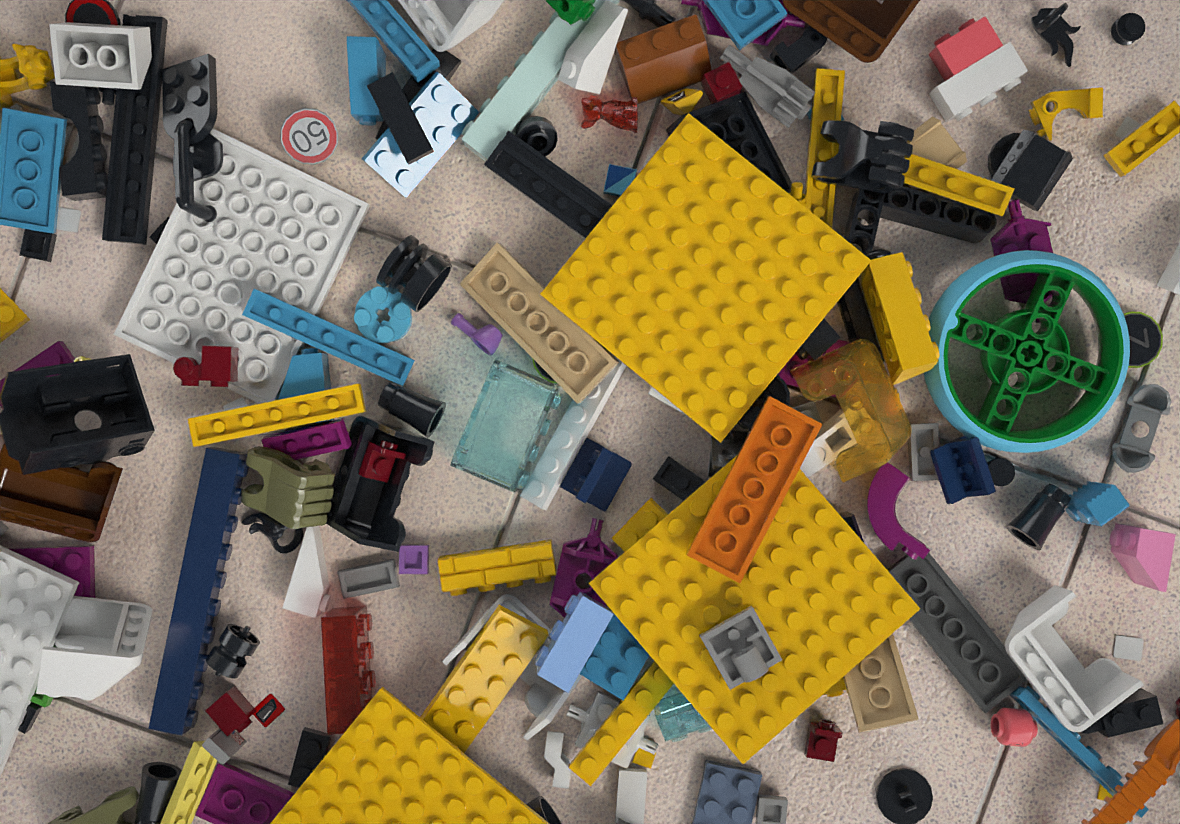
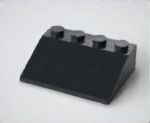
(740, 127)

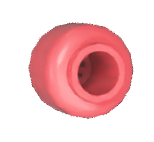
(1013, 727)

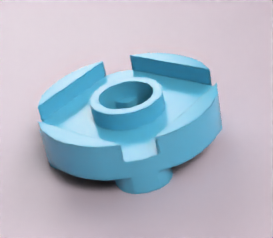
(367, 317)

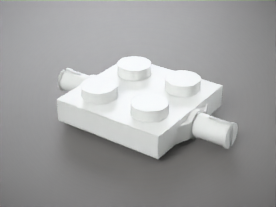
(593, 719)

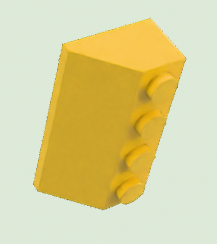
(898, 317)

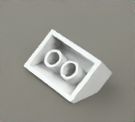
(100, 54)

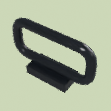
(855, 310)

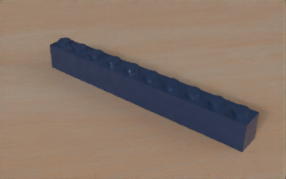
(198, 591)

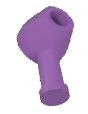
(485, 338)

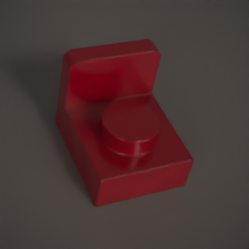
(380, 460)
(822, 740)

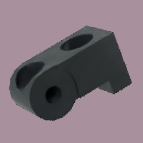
(800, 51)

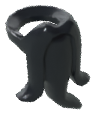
(1055, 30)
(272, 530)

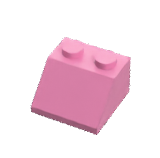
(1143, 554)

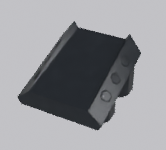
(1032, 168)

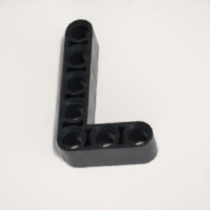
(910, 214)

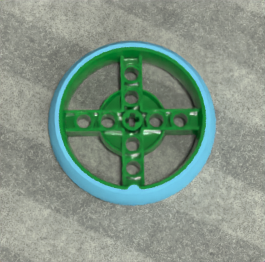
(1099, 381)

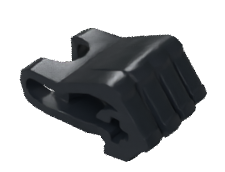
(866, 157)

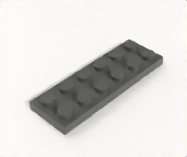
(957, 632)

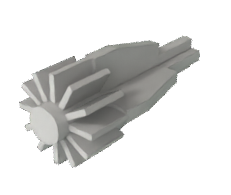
(771, 86)

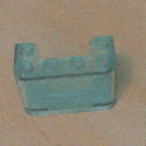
(506, 426)

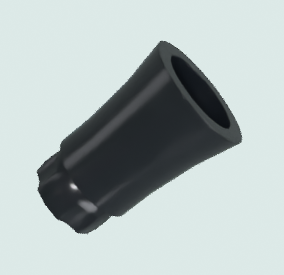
(412, 408)
(1039, 516)
(156, 789)

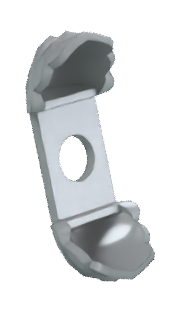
(1147, 405)

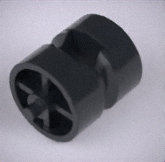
(230, 656)

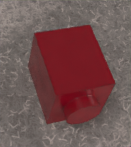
(721, 83)
(231, 711)

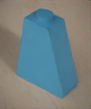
(365, 66)
(307, 375)

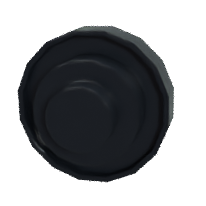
(538, 134)

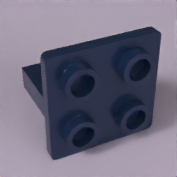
(962, 469)
(596, 475)

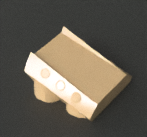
(936, 144)

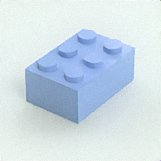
(572, 641)

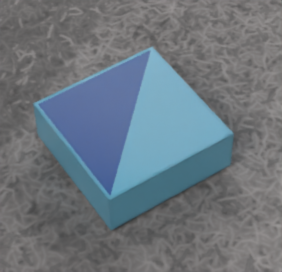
(618, 179)

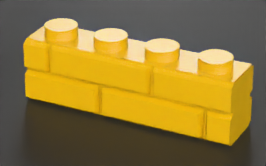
(497, 566)

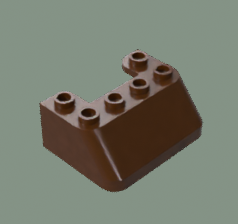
(856, 26)
(58, 499)

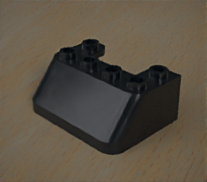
(365, 506)

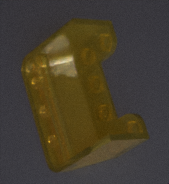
(867, 400)

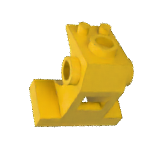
(32, 63)
(1085, 101)

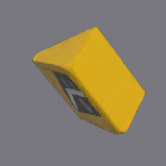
(682, 101)

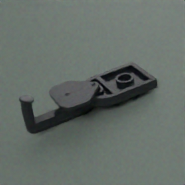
(188, 118)

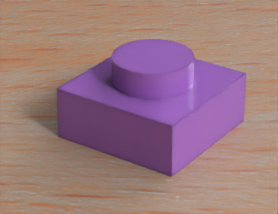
(414, 559)

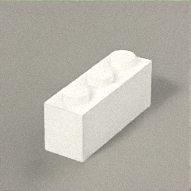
(978, 83)

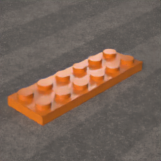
(754, 489)

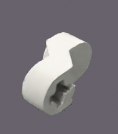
(557, 759)

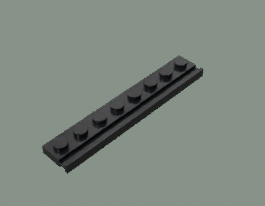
(135, 145)
(547, 184)

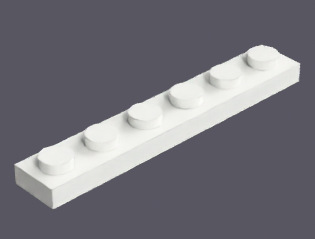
(568, 441)

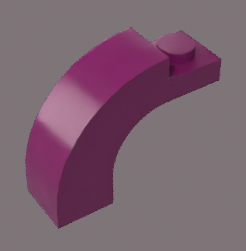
(882, 514)

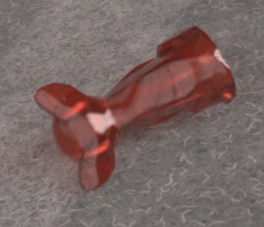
(616, 113)

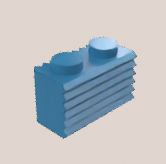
(1096, 503)

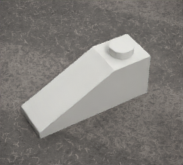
(592, 51)
(309, 579)

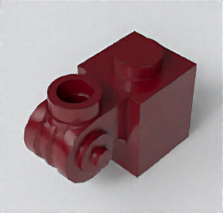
(217, 365)

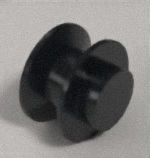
(1128, 29)

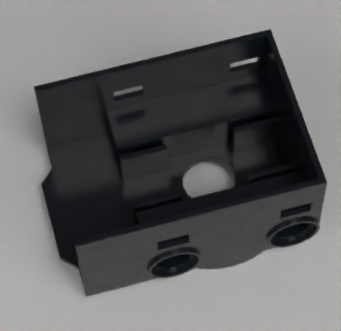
(42, 409)

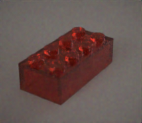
(346, 665)

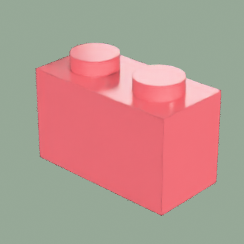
(965, 48)

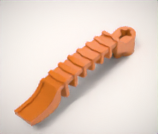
(1162, 760)

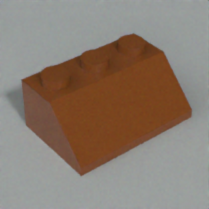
(663, 59)

